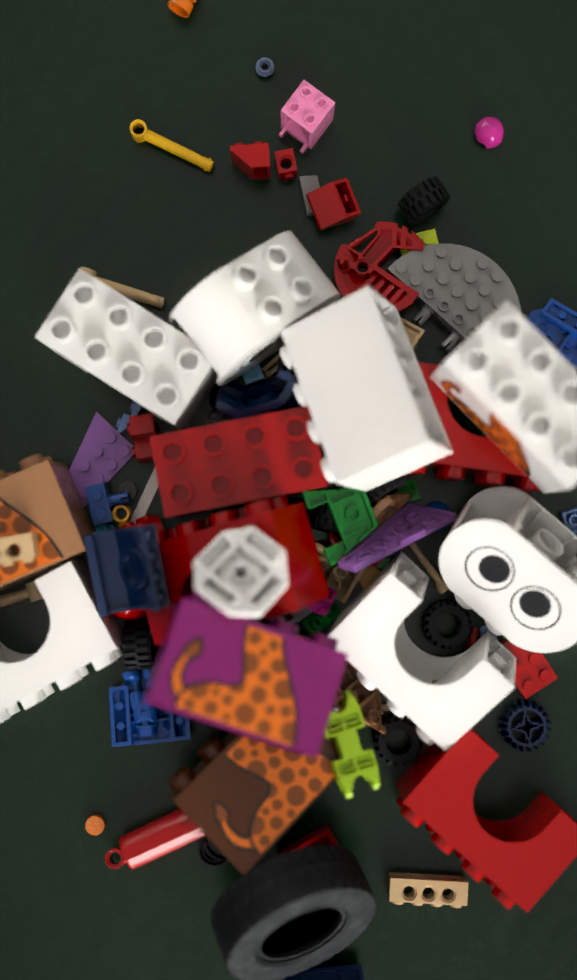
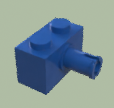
(103, 503)

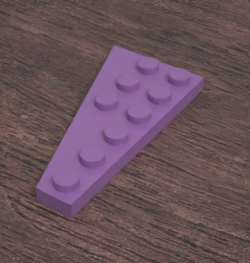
(99, 456)
(400, 530)

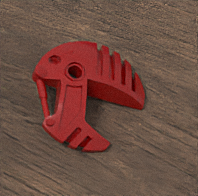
(374, 256)

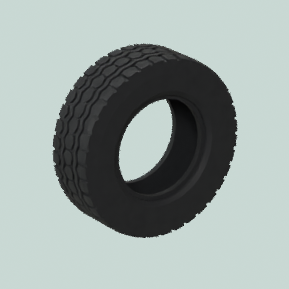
(292, 912)

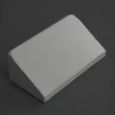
(308, 184)

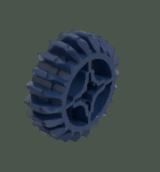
(517, 725)

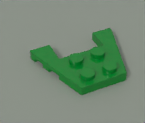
(350, 514)

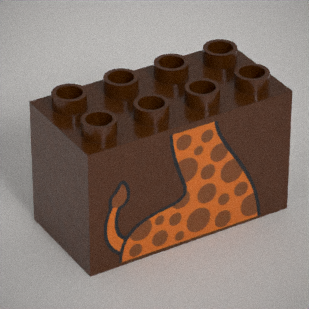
(249, 793)

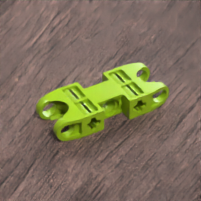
(349, 747)

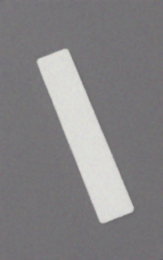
(146, 497)

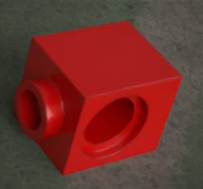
(285, 156)

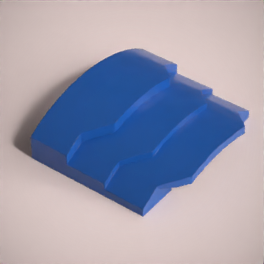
(558, 327)
(123, 727)

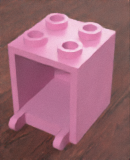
(307, 115)

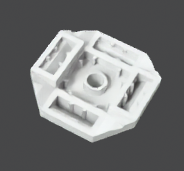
(246, 553)

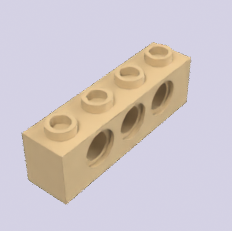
(28, 548)
(398, 881)

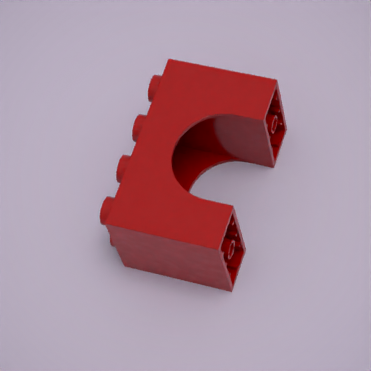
(471, 452)
(237, 462)
(276, 519)
(515, 854)

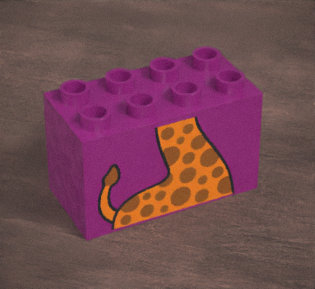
(246, 676)

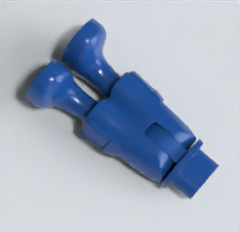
(144, 714)

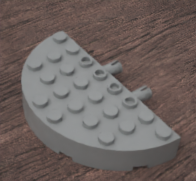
(455, 287)

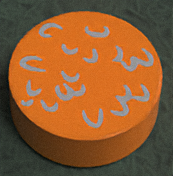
(95, 824)

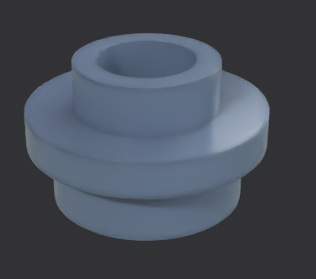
(264, 62)

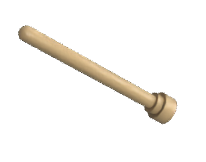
(441, 586)

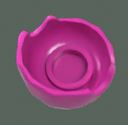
(489, 132)

